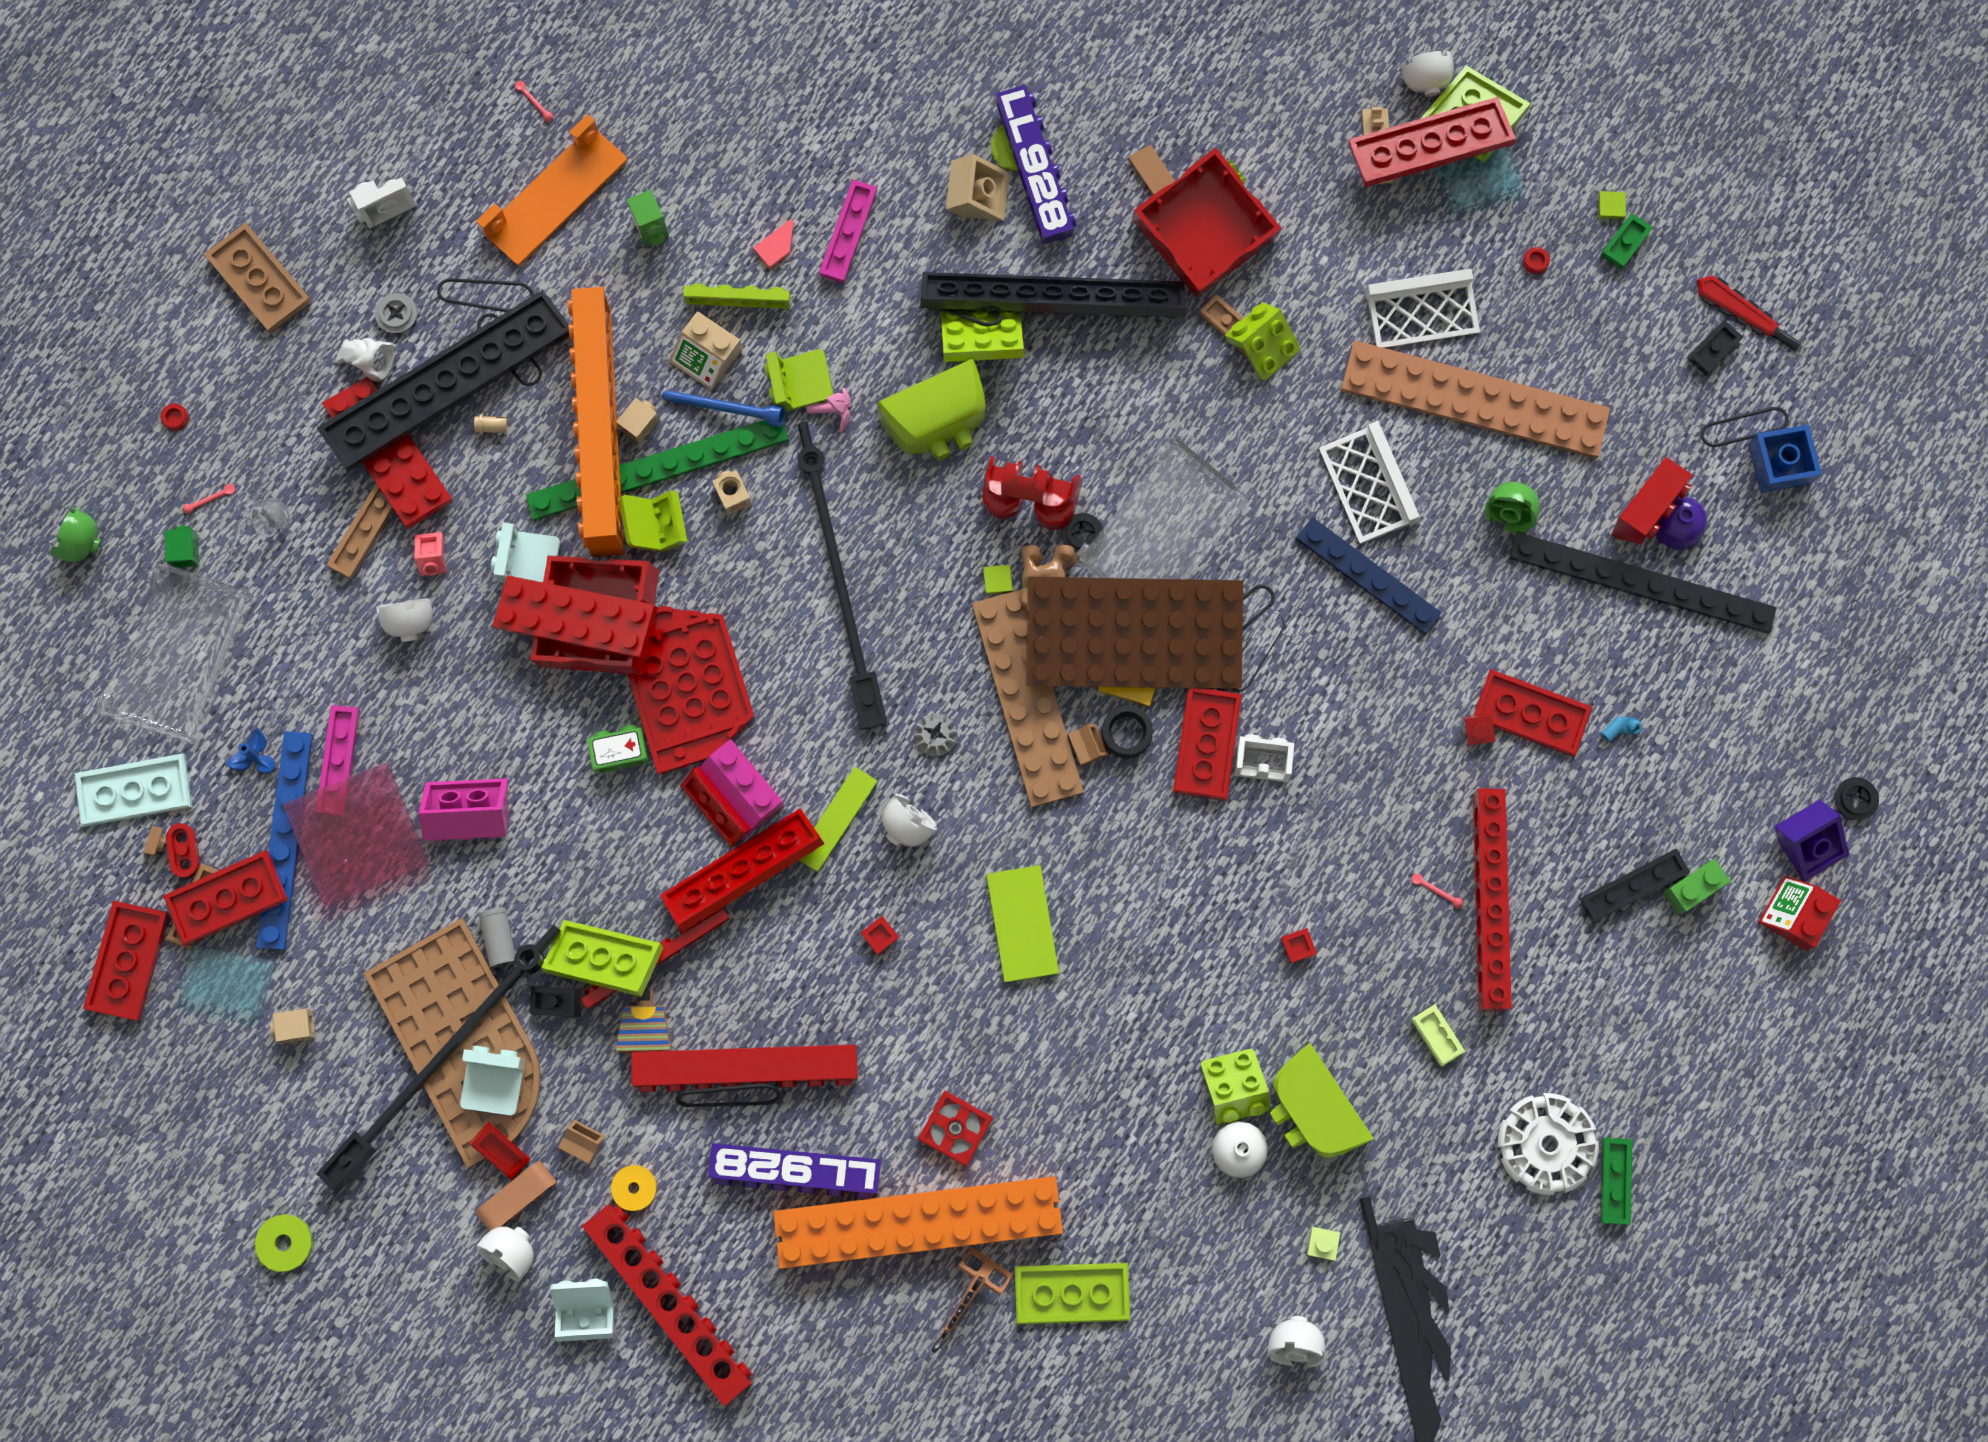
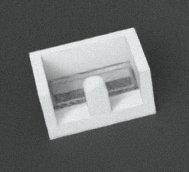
(1264, 758)

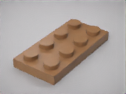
(257, 277)

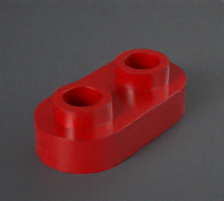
(183, 851)

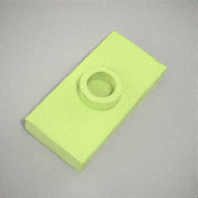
(1437, 1035)

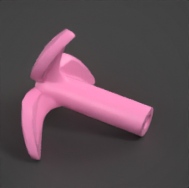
(836, 404)

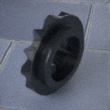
(1089, 523)
(1866, 792)

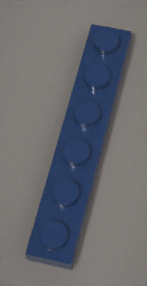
(1368, 575)

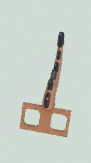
(980, 1279)

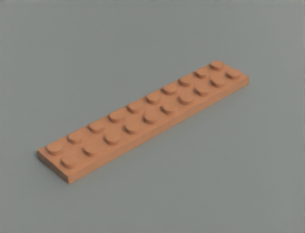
(1475, 399)

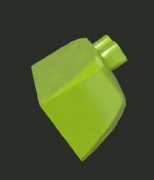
(936, 412)
(1316, 1107)

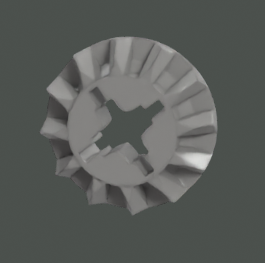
(396, 301)
(940, 745)

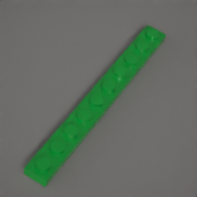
(665, 465)

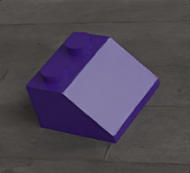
(1813, 839)

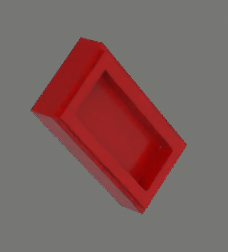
(499, 1150)

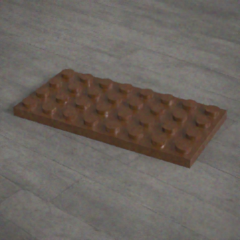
(1134, 632)

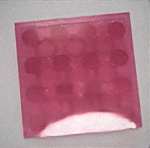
(356, 834)

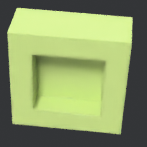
(1323, 1243)

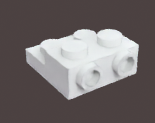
(380, 204)

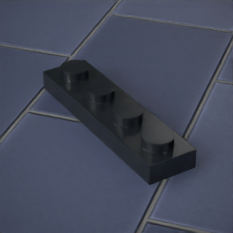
(1634, 885)

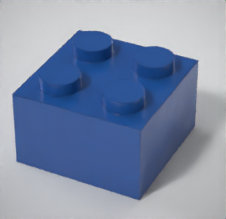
(1784, 458)

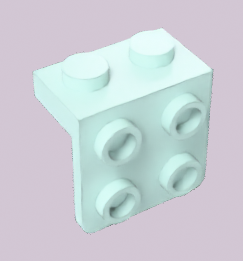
(522, 554)
(492, 1081)
(583, 1310)

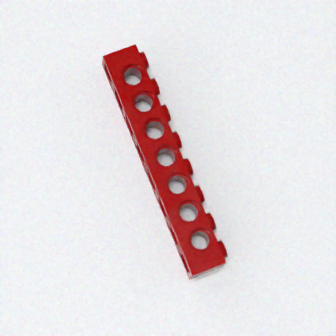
(1491, 900)
(599, 1230)

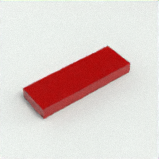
(715, 806)

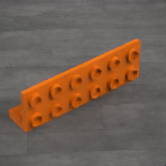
(553, 194)

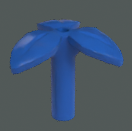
(250, 752)

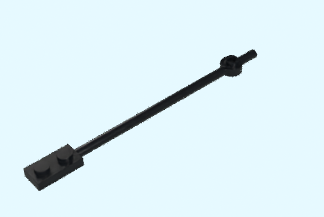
(864, 684)
(358, 1148)

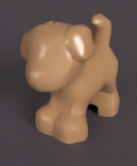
(1063, 558)

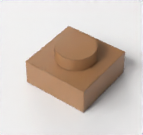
(154, 842)

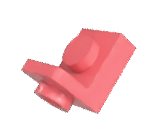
(430, 554)

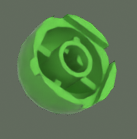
(1518, 504)
(76, 537)

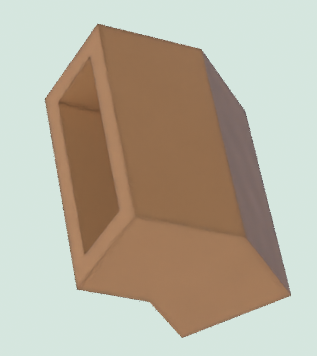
(1087, 744)
(581, 1141)

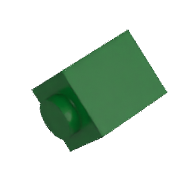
(181, 547)

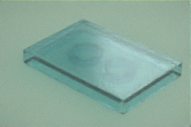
(226, 980)

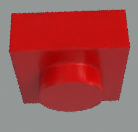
(1479, 729)
(880, 935)
(1298, 945)

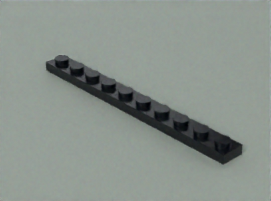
(1643, 582)

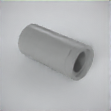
(497, 937)

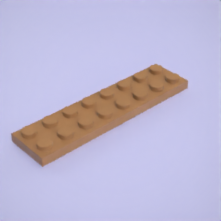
(1029, 710)

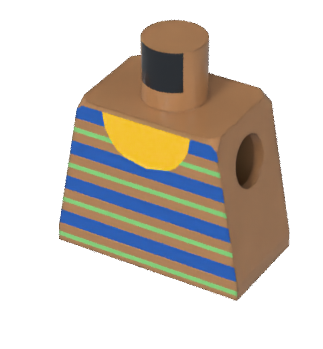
(644, 1027)

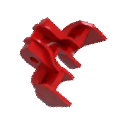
(1052, 498)

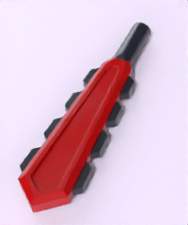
(1732, 302)

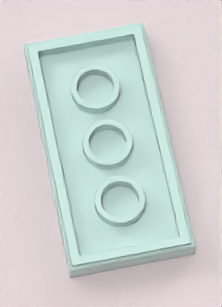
(133, 790)

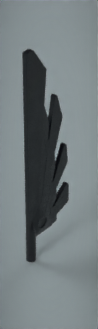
(1406, 1300)

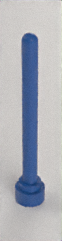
(773, 415)

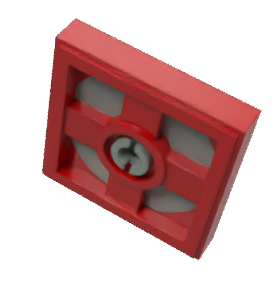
(955, 1128)

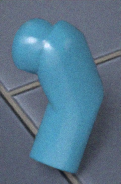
(1621, 725)

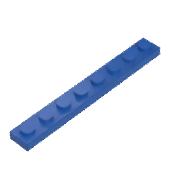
(283, 842)

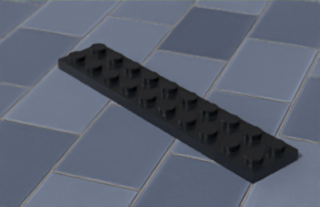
(1053, 295)
(444, 380)

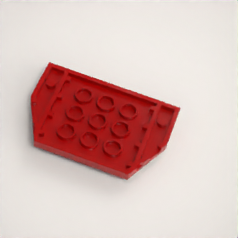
(689, 689)

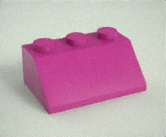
(742, 785)
(464, 809)

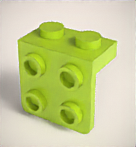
(1265, 339)
(798, 379)
(654, 522)
(1236, 1086)

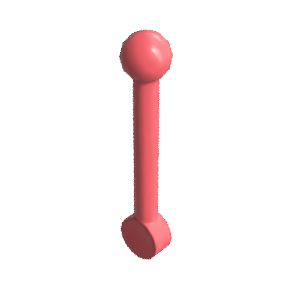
(520, 86)
(228, 489)
(1418, 879)

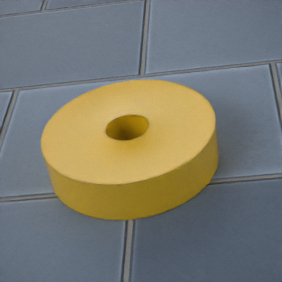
(627, 1176)

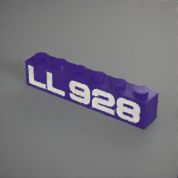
(1034, 164)
(794, 1169)

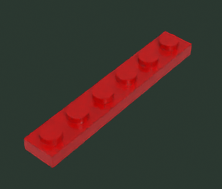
(597, 994)

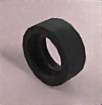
(1141, 717)

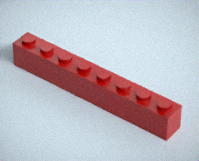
(744, 1066)

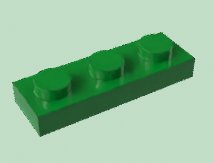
(1616, 1181)

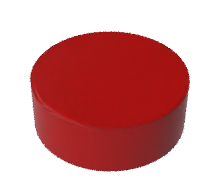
(1536, 260)
(174, 417)

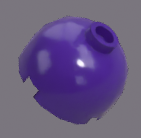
(1684, 525)

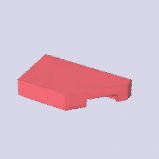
(776, 245)

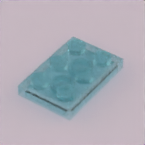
(1476, 182)

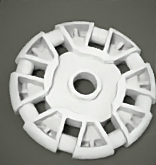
(1531, 1144)

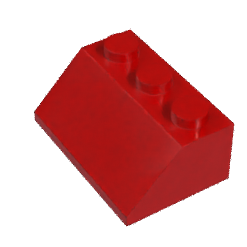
(1653, 503)

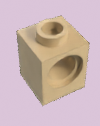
(637, 420)
(731, 502)
(293, 1025)

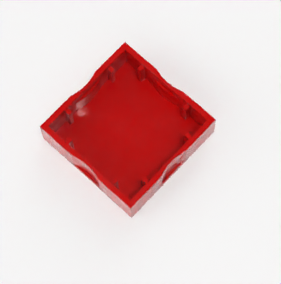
(1206, 223)
(611, 577)

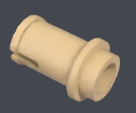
(490, 424)

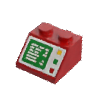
(1799, 912)

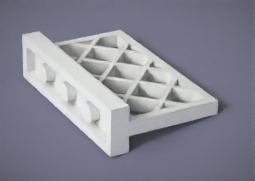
(1422, 286)
(1390, 472)

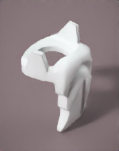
(361, 355)

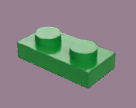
(1626, 241)

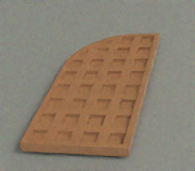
(427, 999)

